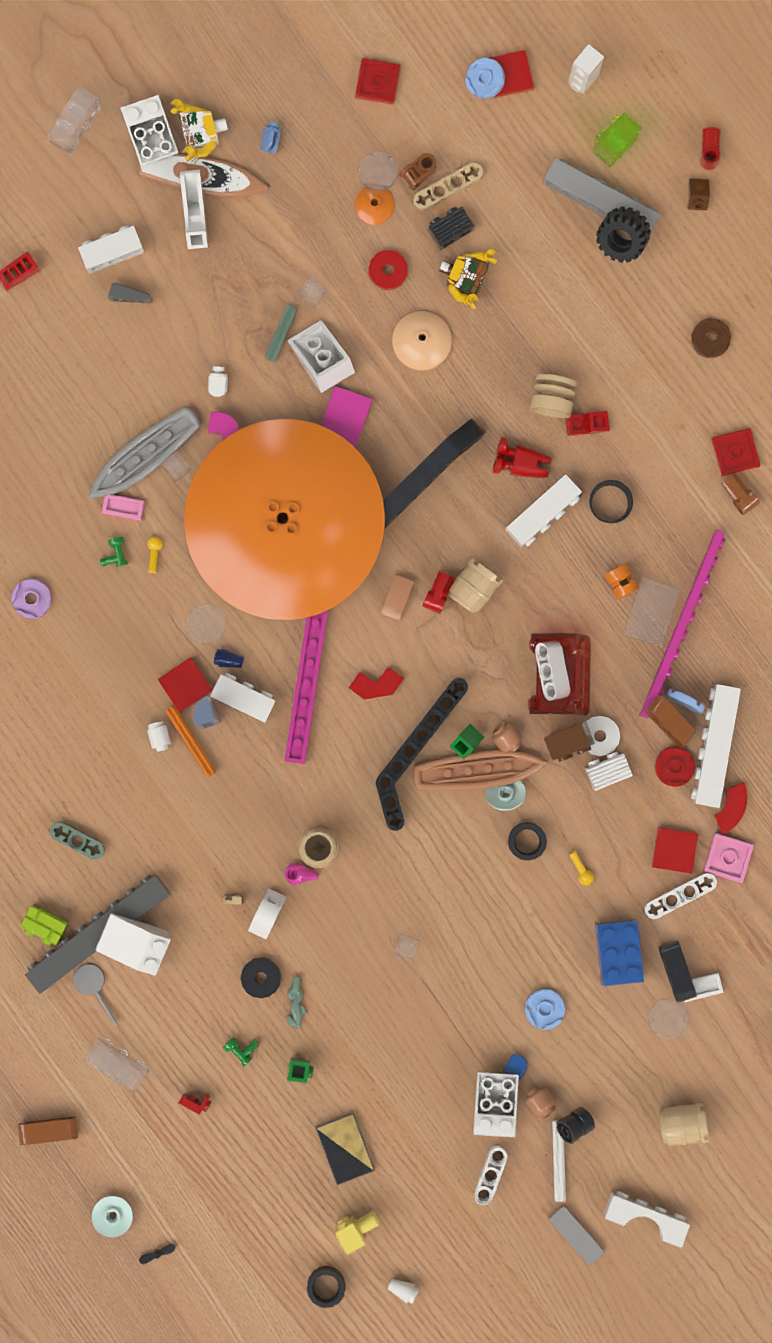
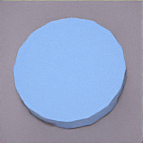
(485, 78)
(685, 701)
(544, 1009)

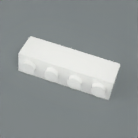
(544, 510)

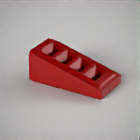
(21, 277)

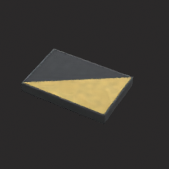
(345, 1148)

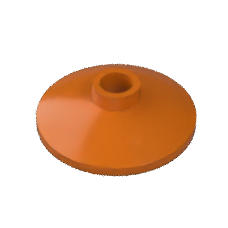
(374, 214)

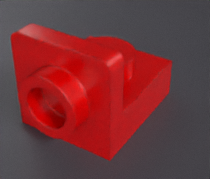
(191, 1102)

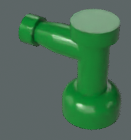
(118, 558)
(243, 1056)

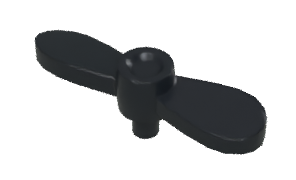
(168, 1249)

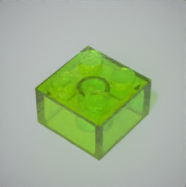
(616, 139)

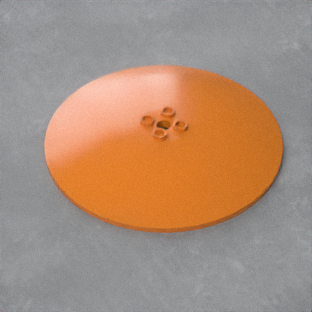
(330, 529)

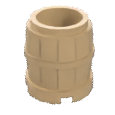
(474, 587)
(311, 856)
(684, 1125)

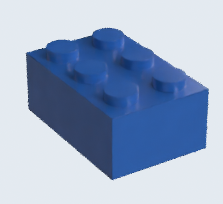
(619, 953)

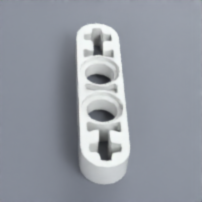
(678, 892)

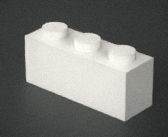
(585, 69)
(110, 249)
(243, 697)

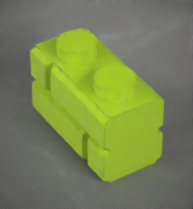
(45, 925)

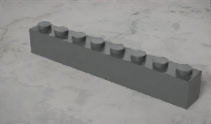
(84, 944)

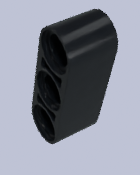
(677, 971)

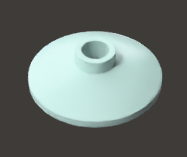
(516, 795)
(105, 1224)

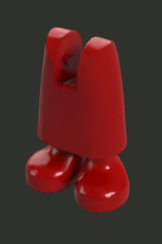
(524, 460)

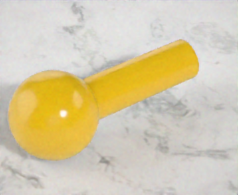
(154, 544)
(585, 876)

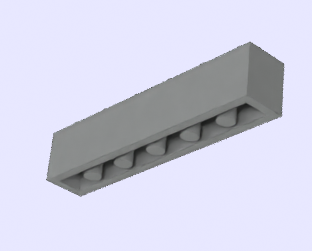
(592, 192)

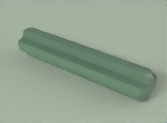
(280, 333)

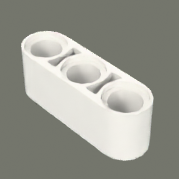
(552, 670)
(490, 1184)

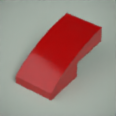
(587, 423)

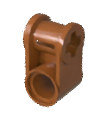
(417, 171)

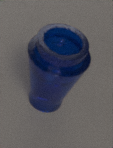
(225, 658)

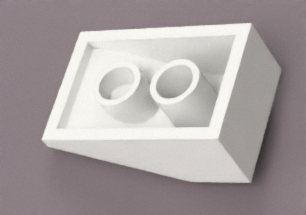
(321, 356)
(134, 943)

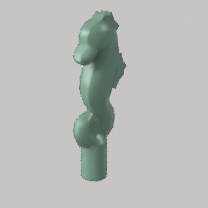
(297, 1010)

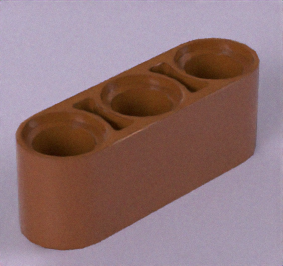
(670, 721)
(48, 1130)

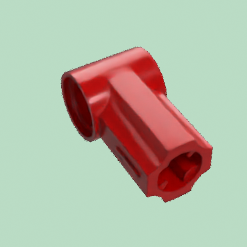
(710, 147)
(437, 595)

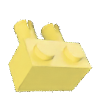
(352, 1230)

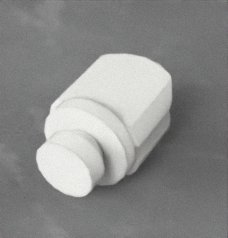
(217, 382)

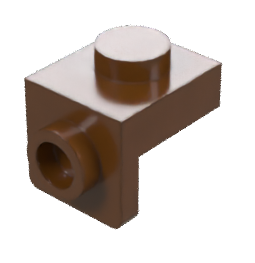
(698, 194)

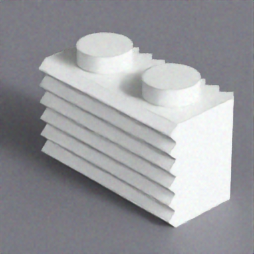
(608, 771)

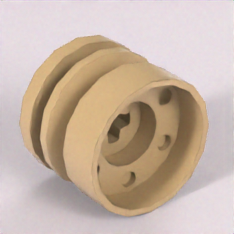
(554, 391)

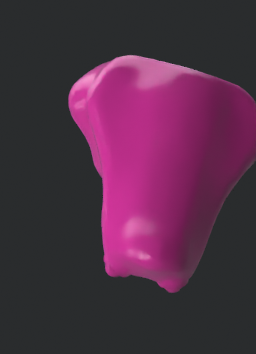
(299, 874)

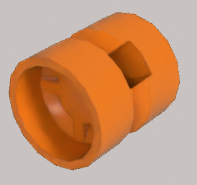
(618, 575)

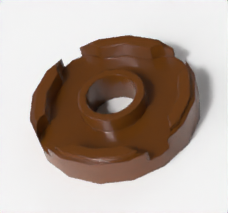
(707, 349)

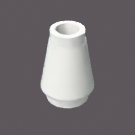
(404, 1290)

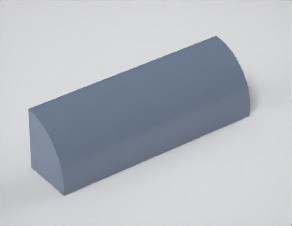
(205, 713)

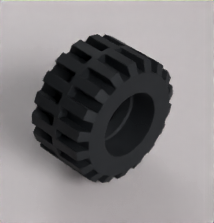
(629, 222)

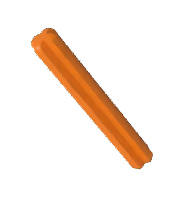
(190, 741)

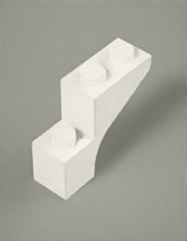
(194, 209)

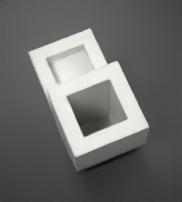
(267, 913)

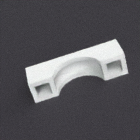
(622, 1209)

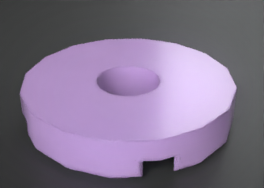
(34, 610)

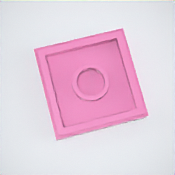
(728, 858)

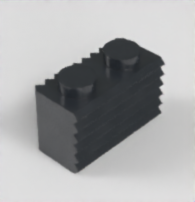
(451, 227)

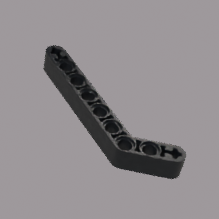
(431, 468)
(418, 745)

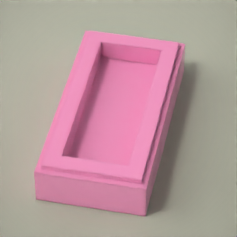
(123, 507)

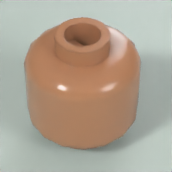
(506, 737)
(541, 1102)

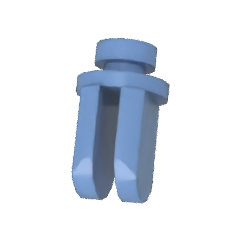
(270, 138)

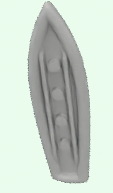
(145, 453)

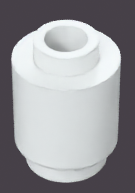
(159, 736)

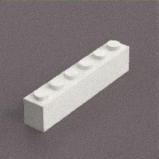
(716, 746)

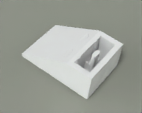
(149, 130)
(495, 1104)

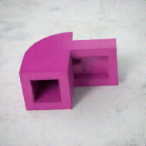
(222, 424)

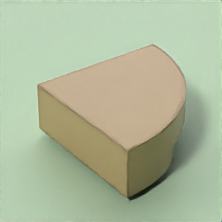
(233, 899)

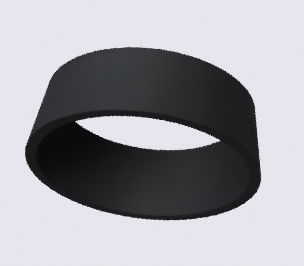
(620, 485)

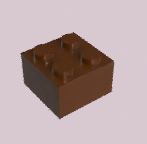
(570, 740)

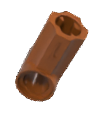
(743, 498)

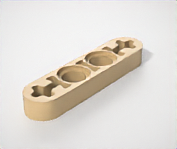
(446, 184)

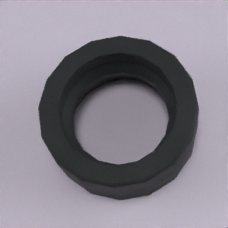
(542, 841)
(326, 1303)

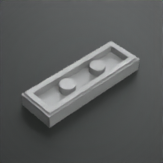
(576, 1235)

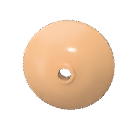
(421, 354)

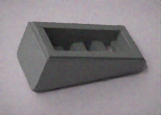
(121, 293)

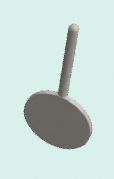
(89, 981)

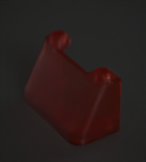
(577, 659)

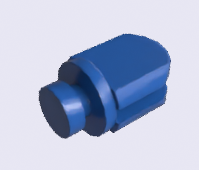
(516, 1066)

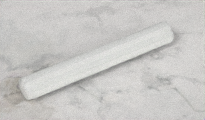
(559, 1165)

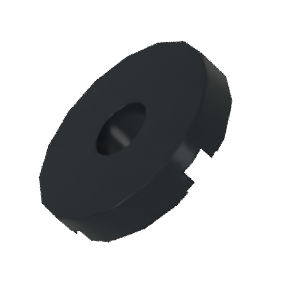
(254, 988)

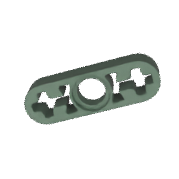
(66, 829)

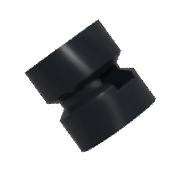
(575, 1125)

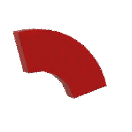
(734, 808)

